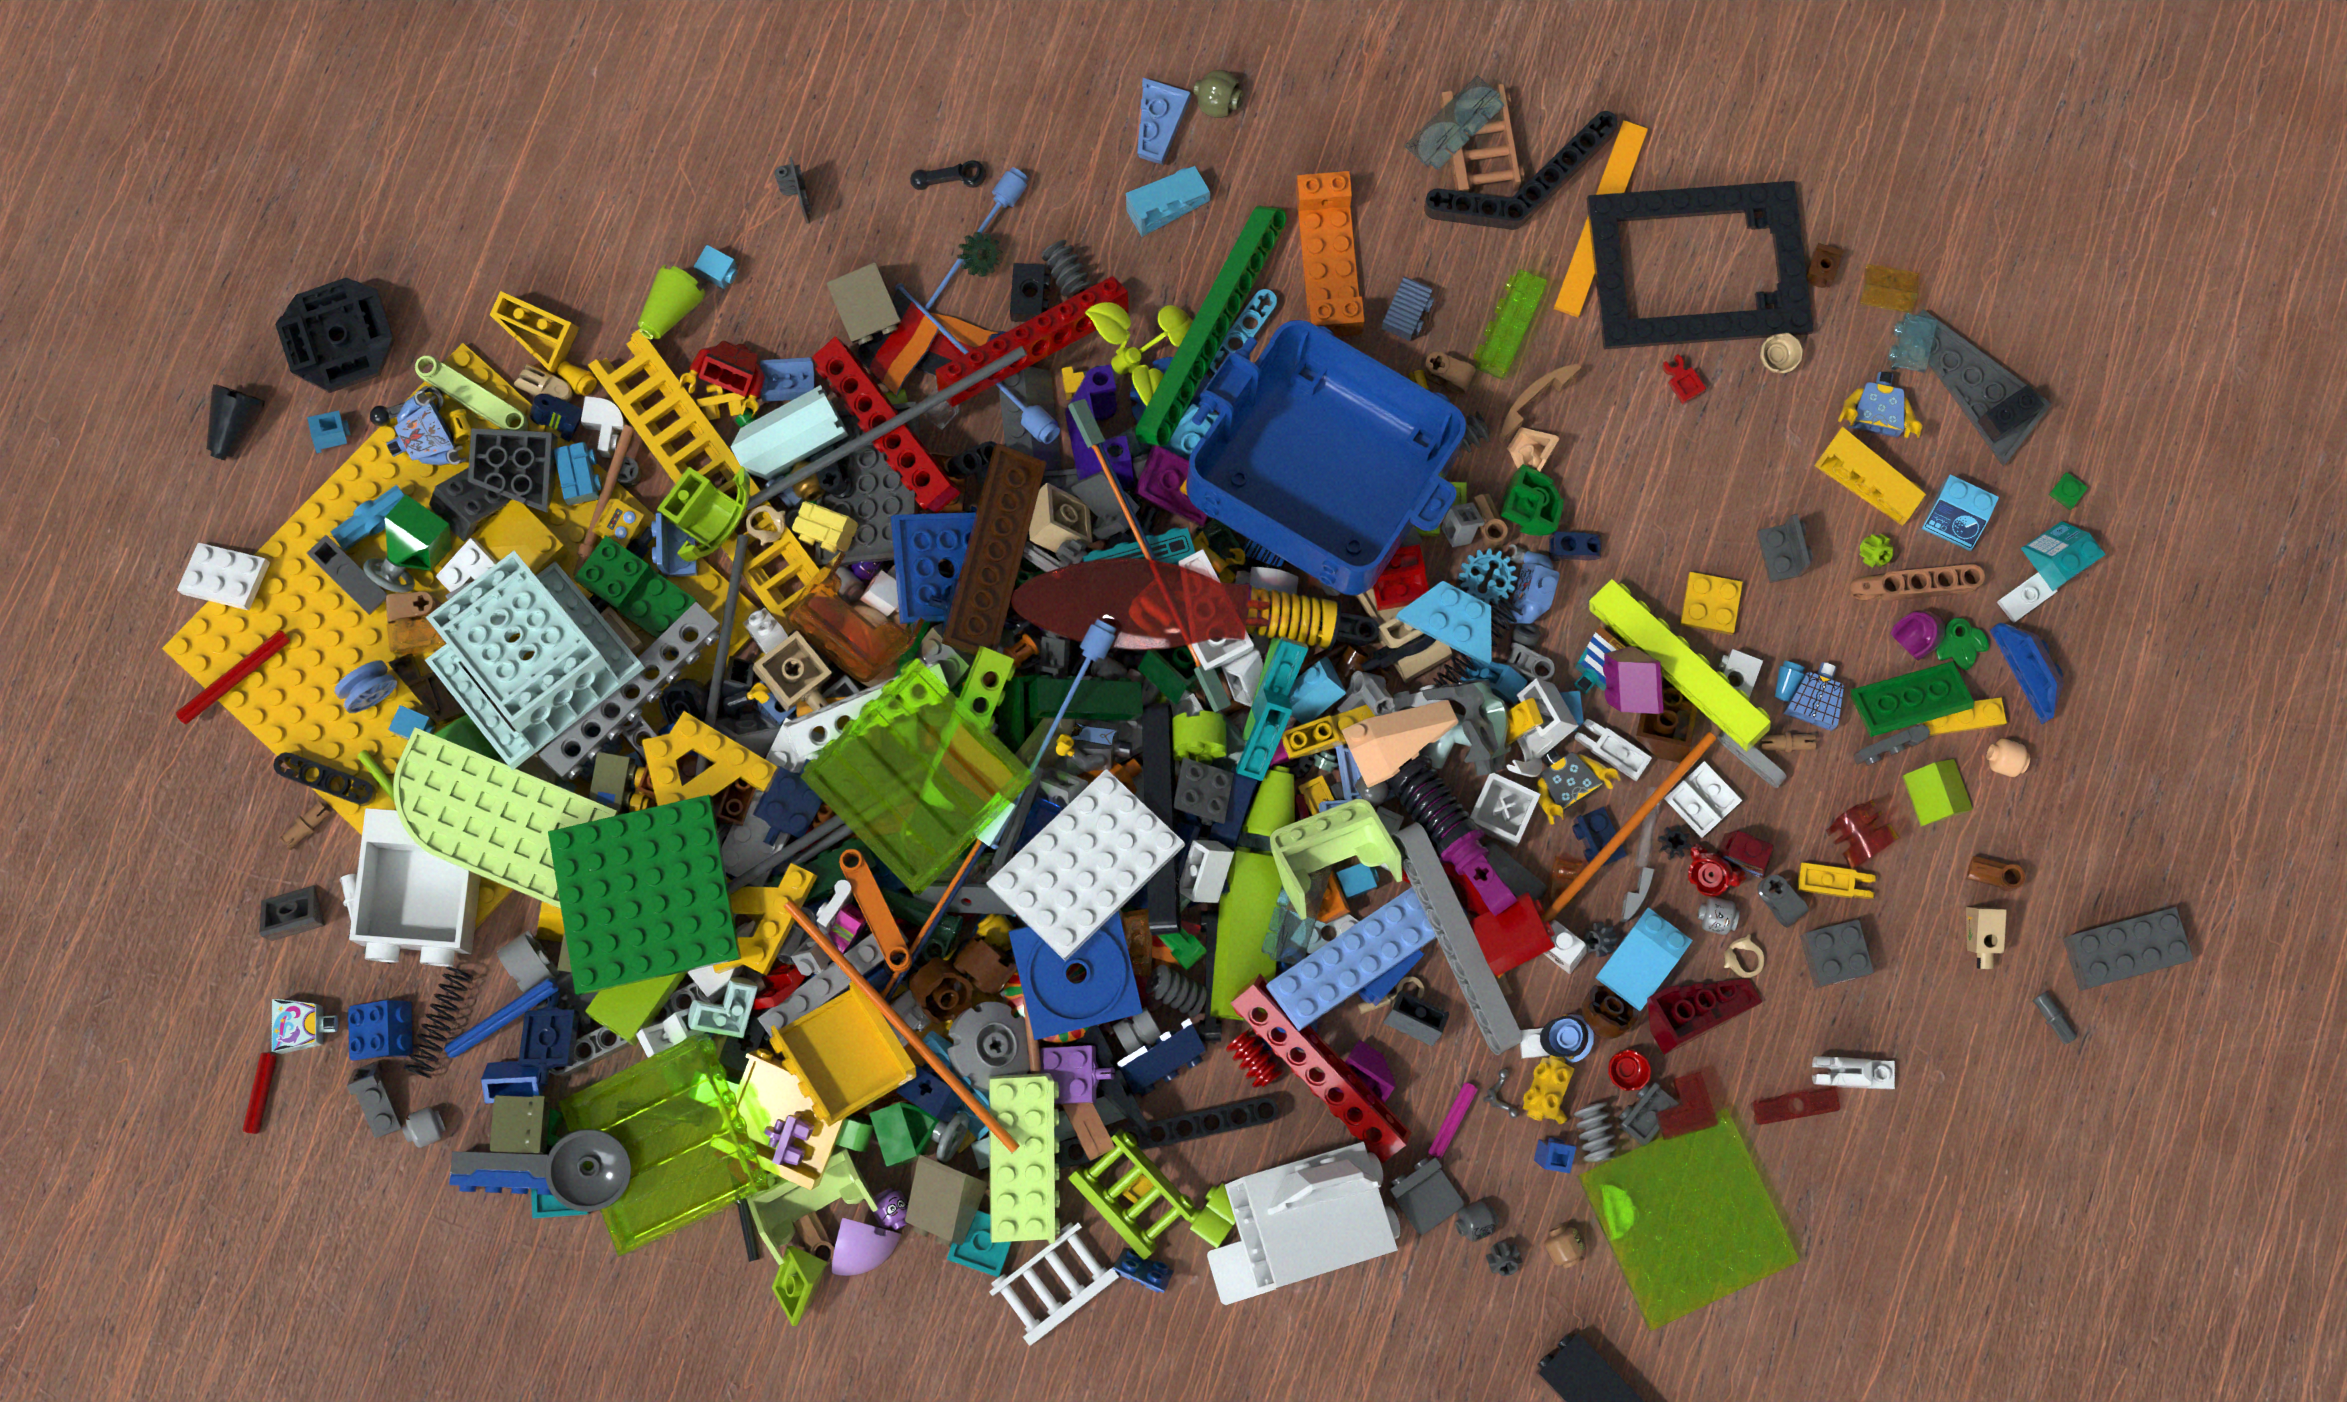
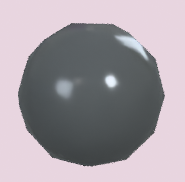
(1376, 794)

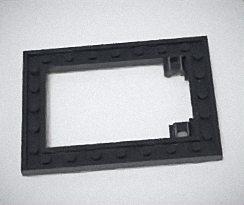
(1779, 213)

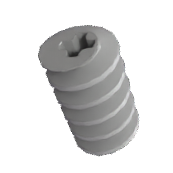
(1595, 1133)

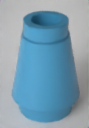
(1788, 680)

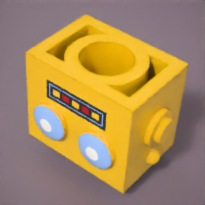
(618, 522)

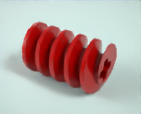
(1254, 1059)

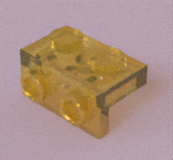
(1890, 288)

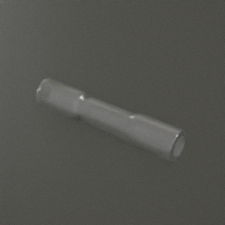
(1645, 845)

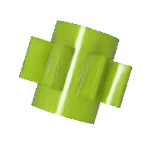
(1876, 550)

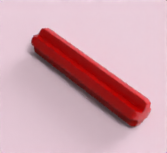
(259, 1093)

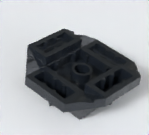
(314, 321)

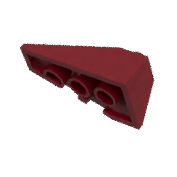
(1689, 1012)

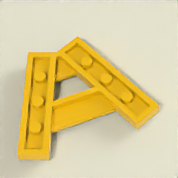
(730, 760)
(762, 949)

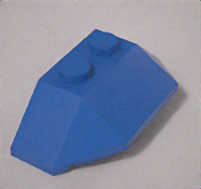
(2032, 667)

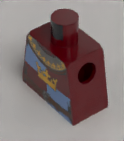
(1746, 852)

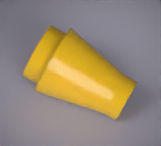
(579, 379)

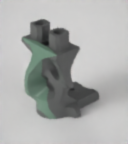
(1483, 723)

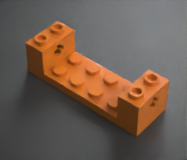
(1329, 252)

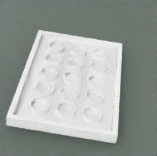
(1085, 864)

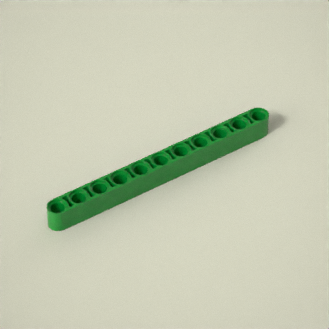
(1210, 326)

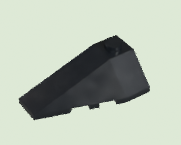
(1114, 1089)

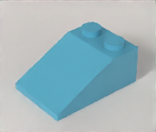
(1643, 959)

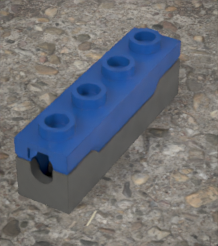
(498, 1172)

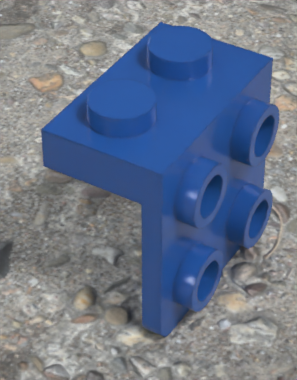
(380, 1030)

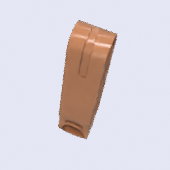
(1873, 586)
(1086, 1122)

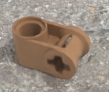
(1451, 374)
(409, 605)

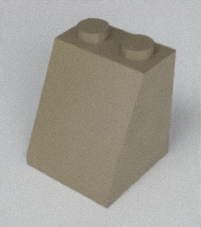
(864, 303)
(943, 1201)

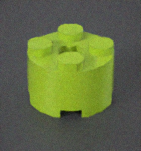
(1199, 737)

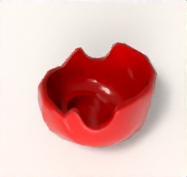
(1629, 1070)

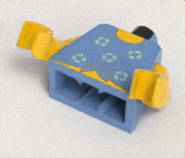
(1880, 409)

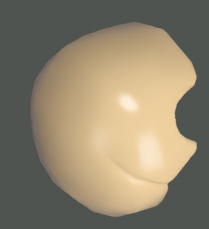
(1781, 353)

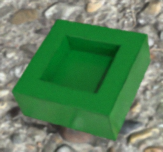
(2068, 491)

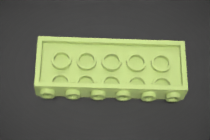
(1024, 1181)

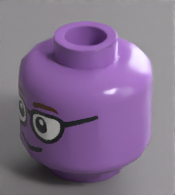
(891, 1209)

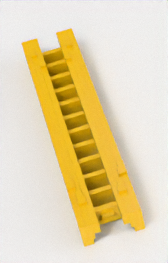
(722, 460)

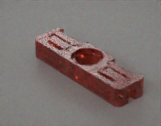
(1777, 1109)

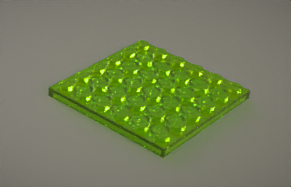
(1688, 1221)

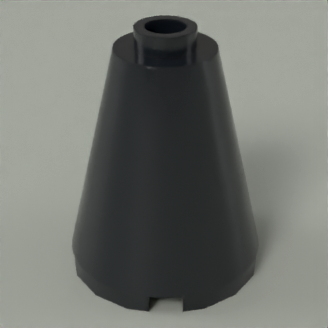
(230, 420)

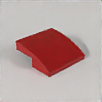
(1401, 580)
(779, 986)

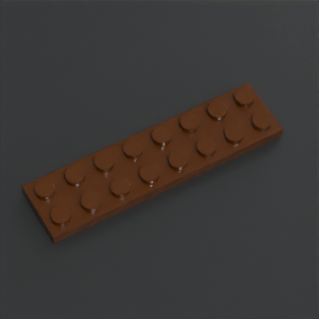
(994, 551)

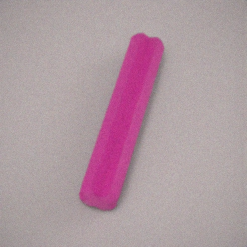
(1452, 1120)

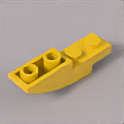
(1322, 733)

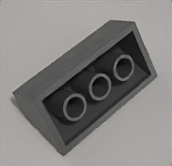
(1032, 388)

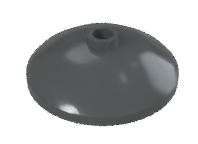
(587, 1187)

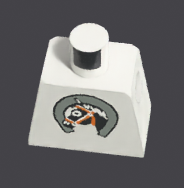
(1568, 948)

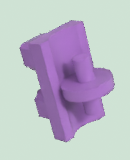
(793, 1128)

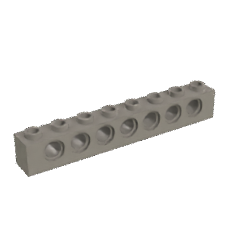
(693, 620)

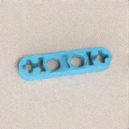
(1238, 329)

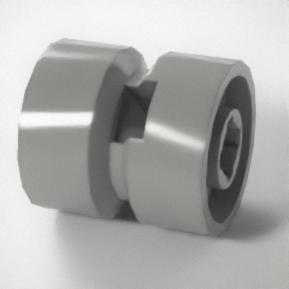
(1138, 1031)

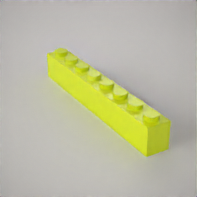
(1680, 665)

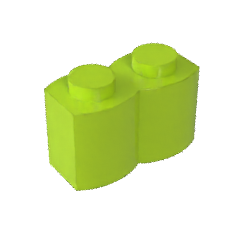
(1215, 1219)

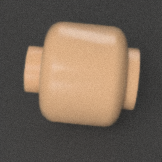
(2008, 757)

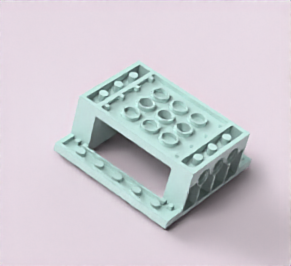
(534, 694)

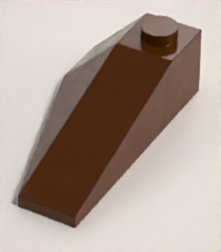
(1670, 732)

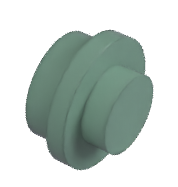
(1325, 760)

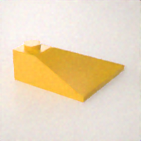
(520, 531)

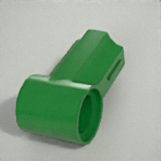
(1184, 948)

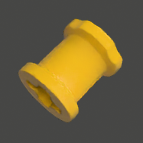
(455, 419)

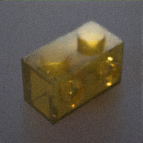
(413, 637)

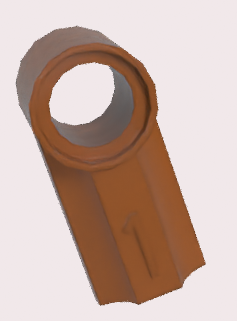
(1993, 872)

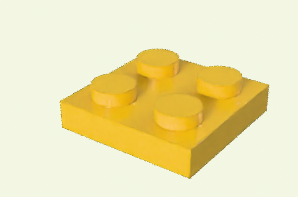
(1711, 603)

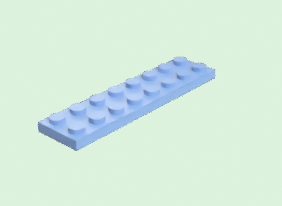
(1353, 959)

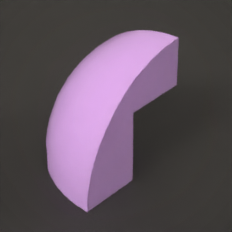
(861, 1247)

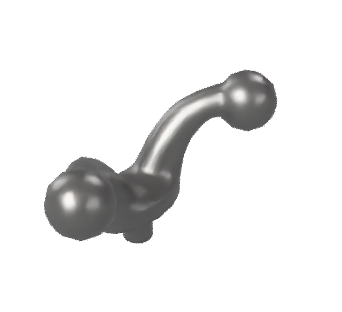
(1494, 1102)

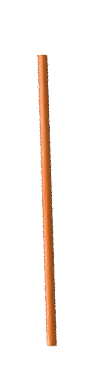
(1628, 828)
(901, 1026)

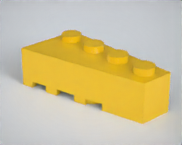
(1870, 477)

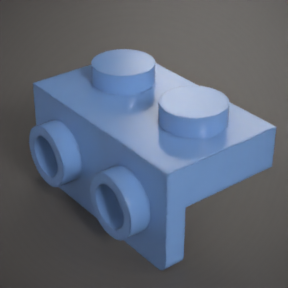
(787, 378)

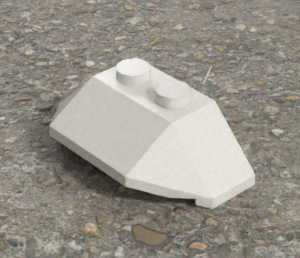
(1321, 1184)

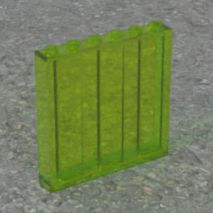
(917, 776)
(681, 1141)

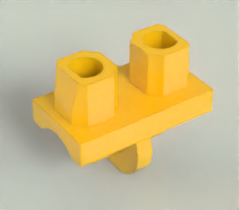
(710, 404)

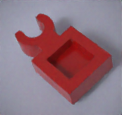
(1684, 383)

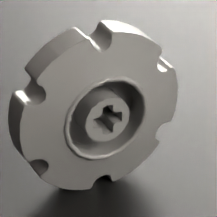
(974, 1033)

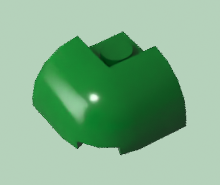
(1532, 502)

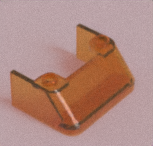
(845, 633)

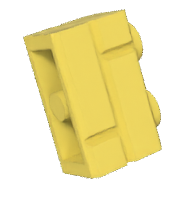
(825, 527)

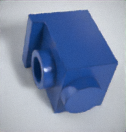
(1555, 1154)

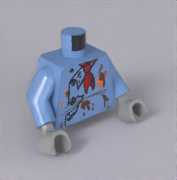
(424, 433)
(1534, 587)

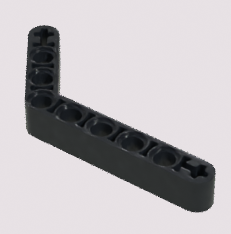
(1536, 185)

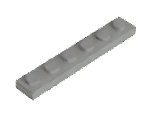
(824, 985)

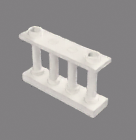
(1079, 1294)

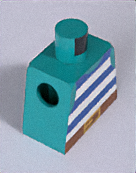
(1592, 660)

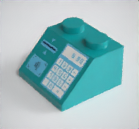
(2062, 553)

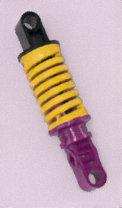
(1308, 618)

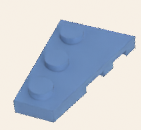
(1160, 118)

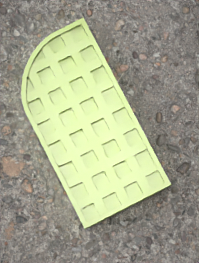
(485, 814)

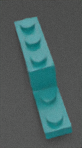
(1272, 708)

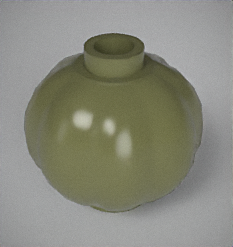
(1218, 93)

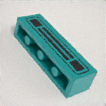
(1166, 547)

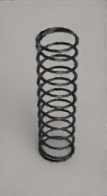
(1501, 601)
(447, 1028)

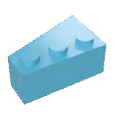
(1166, 199)

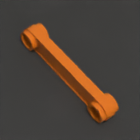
(875, 910)

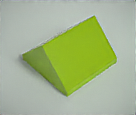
(1937, 792)
(798, 1282)

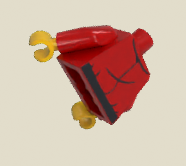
(730, 368)

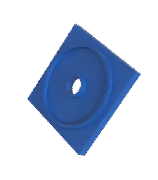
(918, 548)
(1064, 1006)

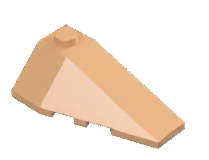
(1391, 739)

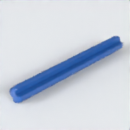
(501, 1017)

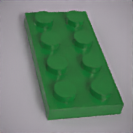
(1911, 699)

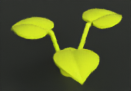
(1113, 324)

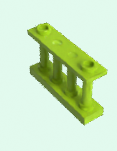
(1125, 1219)

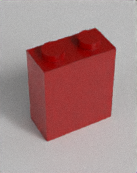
(1513, 934)

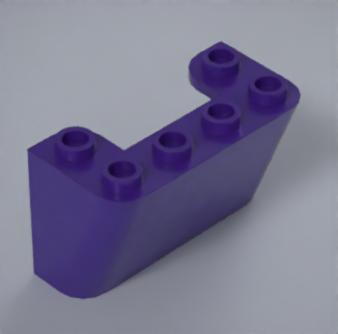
(1099, 392)

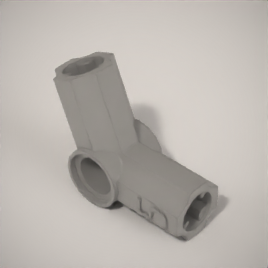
(1369, 690)

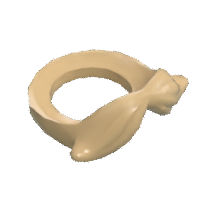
(766, 536)
(1732, 962)

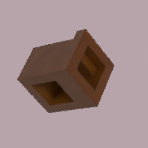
(1826, 256)

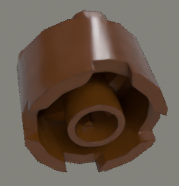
(985, 963)
(941, 990)

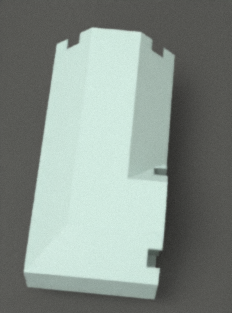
(788, 435)

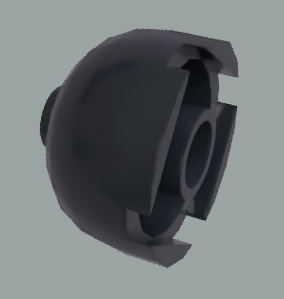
(686, 696)

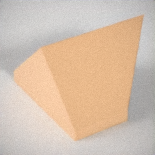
(1532, 448)

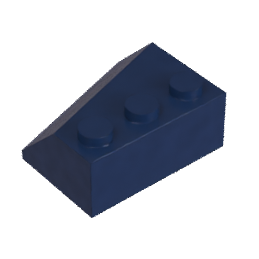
(1163, 1060)

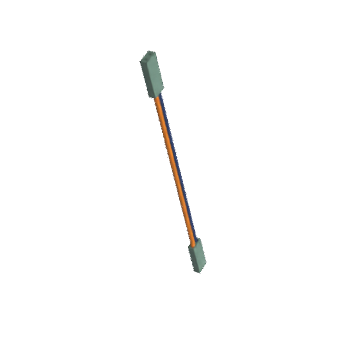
(1093, 438)

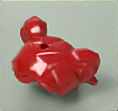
(1707, 862)

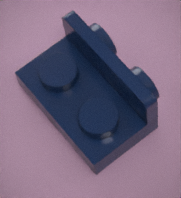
(1596, 831)

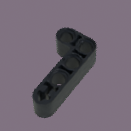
(975, 463)

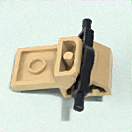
(1402, 645)

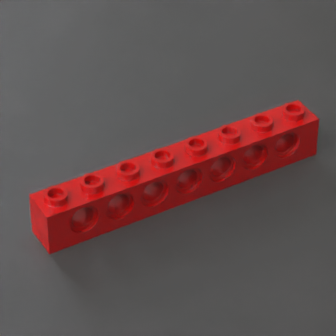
(1038, 336)
(940, 488)
(1336, 1072)

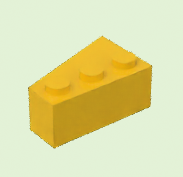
(538, 331)

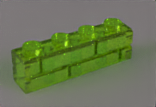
(1510, 325)

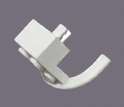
(1556, 726)

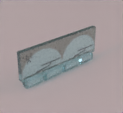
(1448, 125)
(1293, 933)

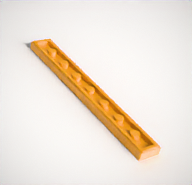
(1613, 181)

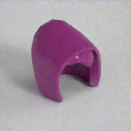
(1919, 632)

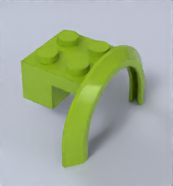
(704, 511)

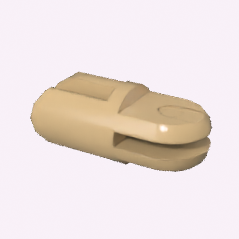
(540, 382)

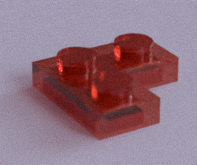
(1695, 1110)

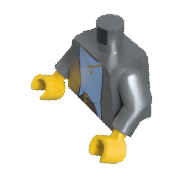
(1093, 745)

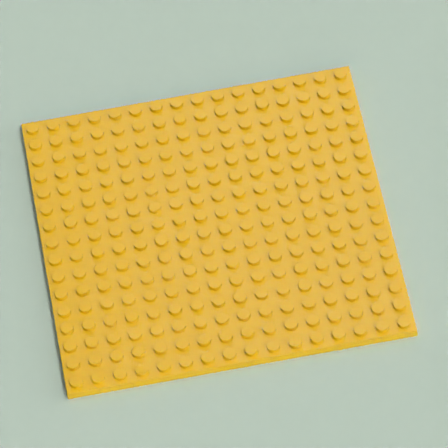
(292, 694)

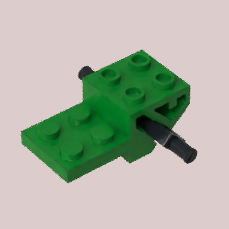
(631, 587)

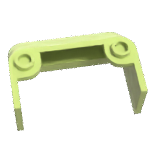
(1327, 839)
(787, 1202)

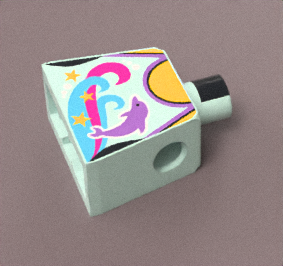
(299, 1025)

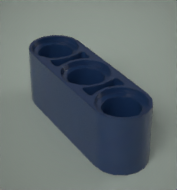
(1238, 806)

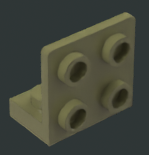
(520, 1124)

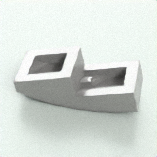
(1633, 901)

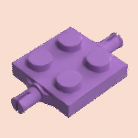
(1075, 1072)

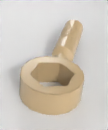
(1365, 1007)

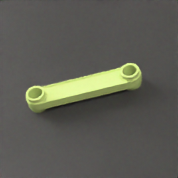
(470, 394)

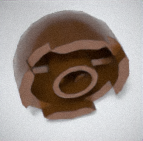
(1608, 1013)

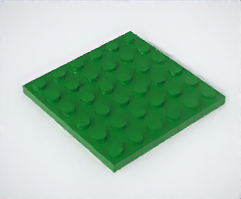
(644, 895)

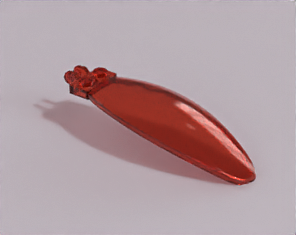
(1142, 598)

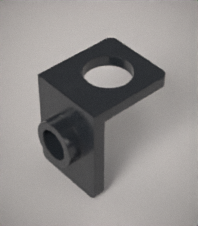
(1032, 631)

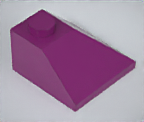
(1372, 1070)

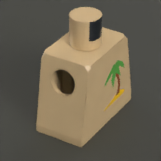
(1983, 923)

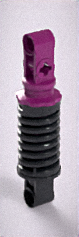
(1449, 828)

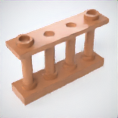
(1464, 180)

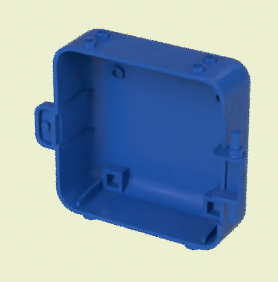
(1323, 454)

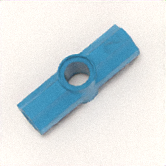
(367, 519)

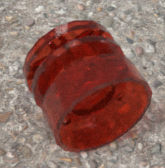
(1862, 833)

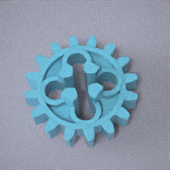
(1501, 573)

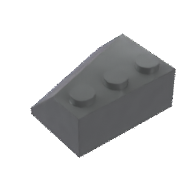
(514, 464)

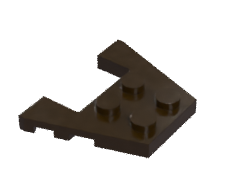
(430, 689)

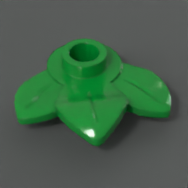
(1962, 647)

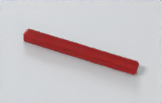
(232, 677)

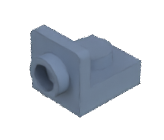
(787, 496)

